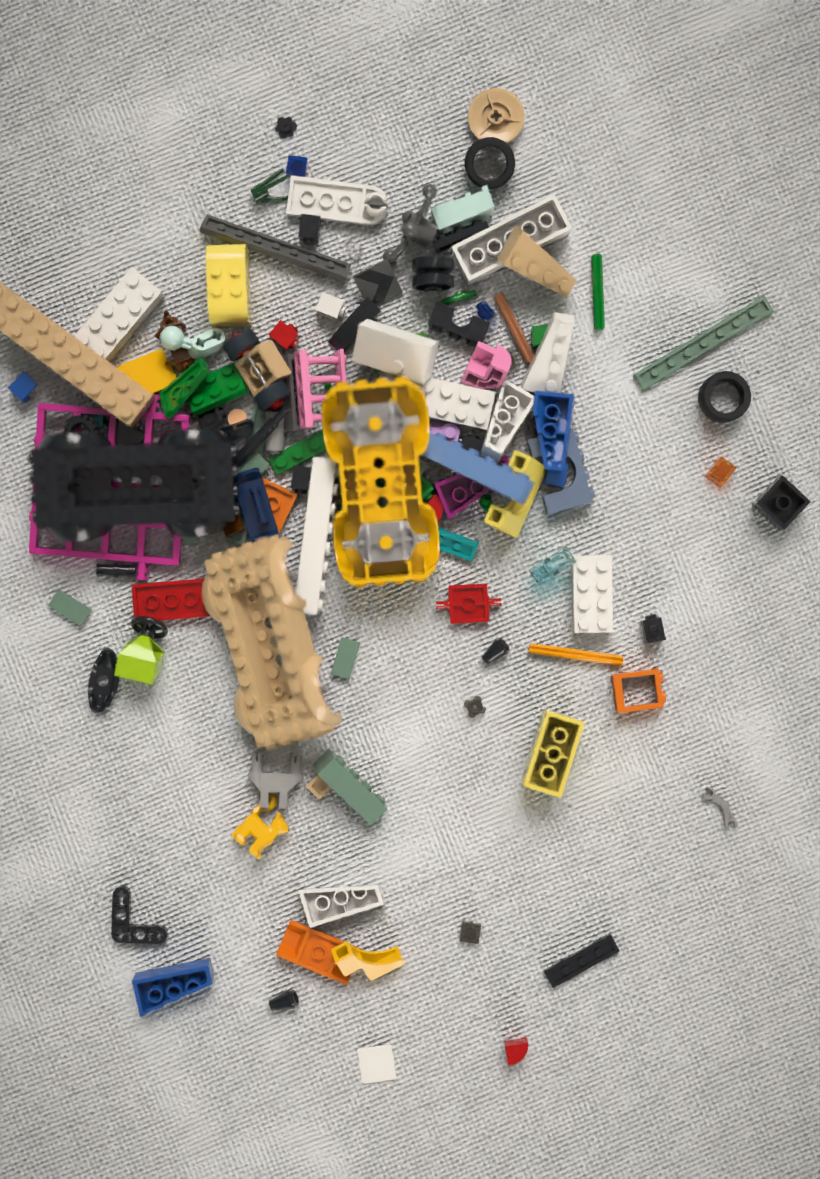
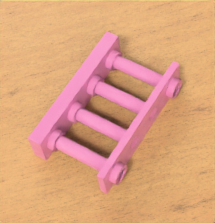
(304, 381)

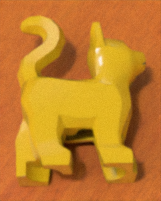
(256, 828)

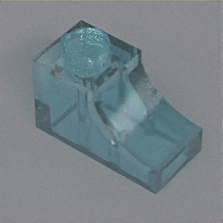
(552, 565)

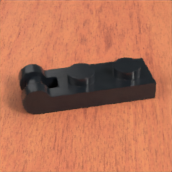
(242, 428)

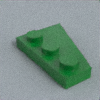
(182, 387)

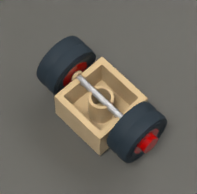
(260, 368)

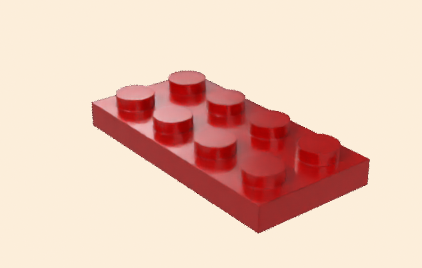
(169, 599)

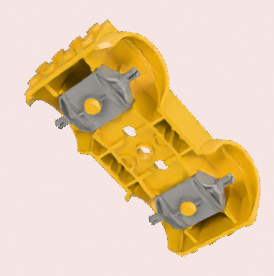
(391, 424)

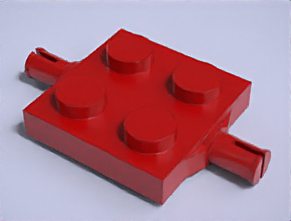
(468, 603)

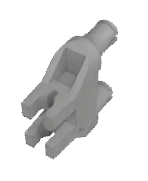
(275, 783)

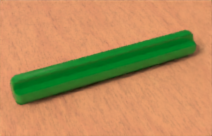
(598, 294)

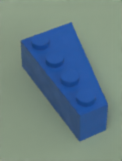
(170, 983)

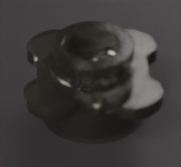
(530, 430)
(469, 705)

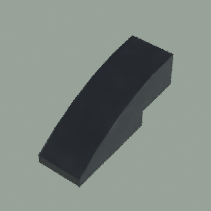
(347, 333)

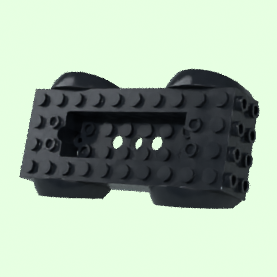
(79, 504)

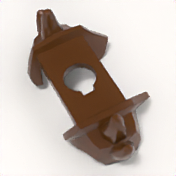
(181, 357)

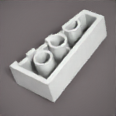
(332, 903)

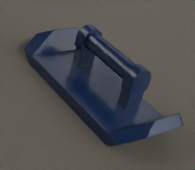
(256, 505)

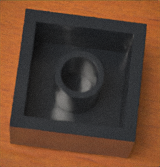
(781, 503)

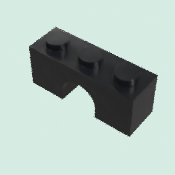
(442, 320)

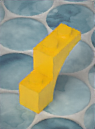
(373, 963)

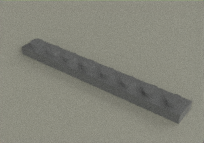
(275, 248)

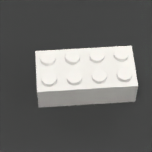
(592, 594)

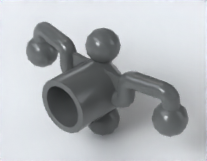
(415, 226)

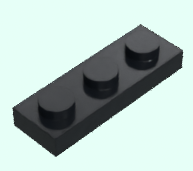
(460, 234)

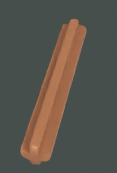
(514, 327)

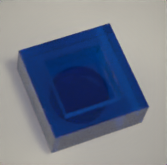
(296, 166)
(485, 311)

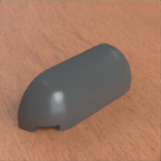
(291, 420)

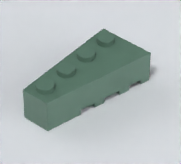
(350, 786)

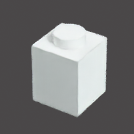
(330, 307)

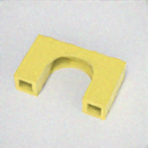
(512, 517)

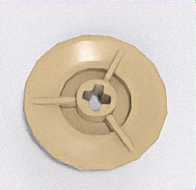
(497, 102)

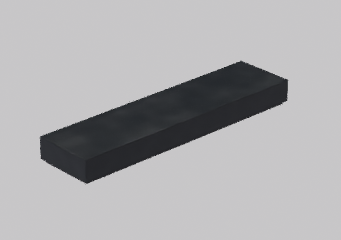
(581, 960)

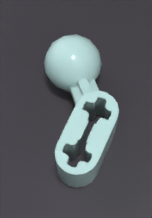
(200, 346)

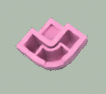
(487, 367)

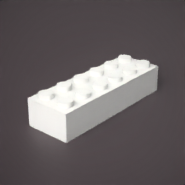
(479, 253)
(119, 315)
(455, 402)

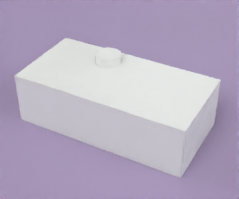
(395, 351)

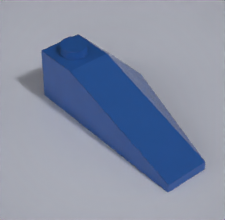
(553, 422)

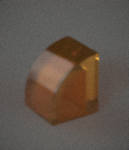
(720, 471)

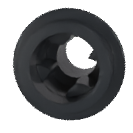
(496, 650)
(284, 1001)

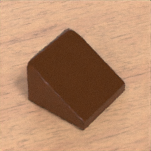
(234, 527)

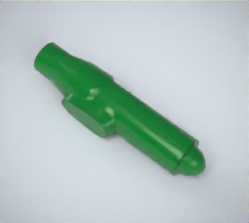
(459, 296)

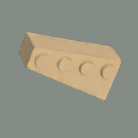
(531, 260)

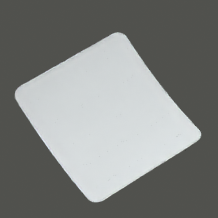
(376, 1064)

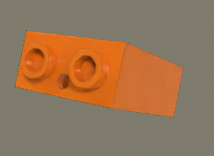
(618, 690)

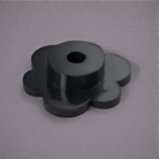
(284, 132)

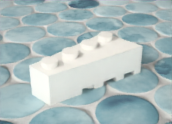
(549, 362)
(507, 417)

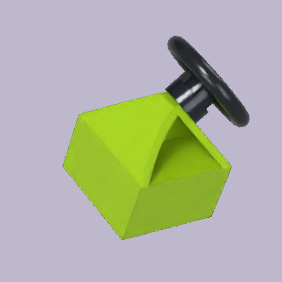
(142, 657)

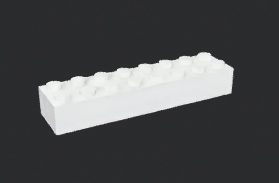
(316, 533)

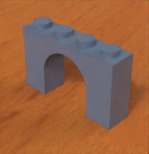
(579, 491)

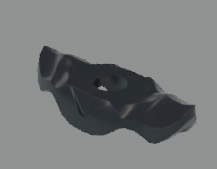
(102, 696)

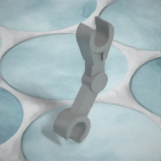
(724, 805)

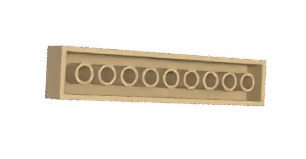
(72, 359)

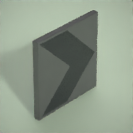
(378, 283)

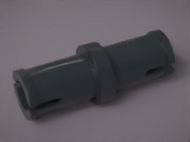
(115, 570)

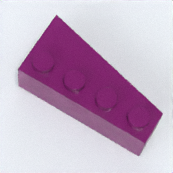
(459, 491)

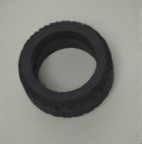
(510, 162)
(742, 388)

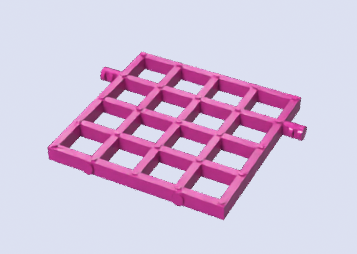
(142, 528)

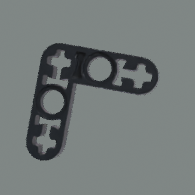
(124, 924)

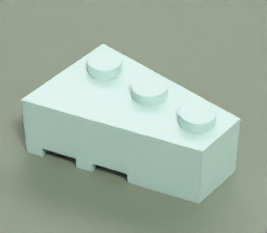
(463, 211)

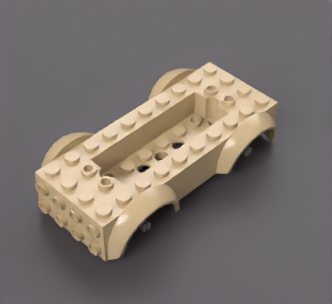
(271, 699)

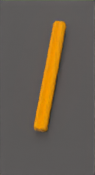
(575, 654)

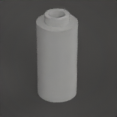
(275, 441)

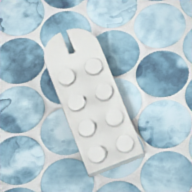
(336, 201)

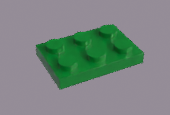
(217, 389)

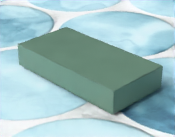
(70, 607)
(345, 658)

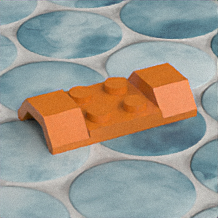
(311, 950)

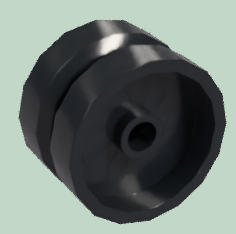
(433, 273)

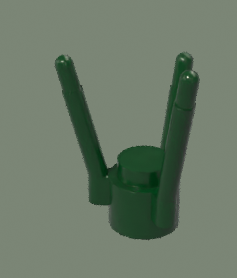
(261, 192)

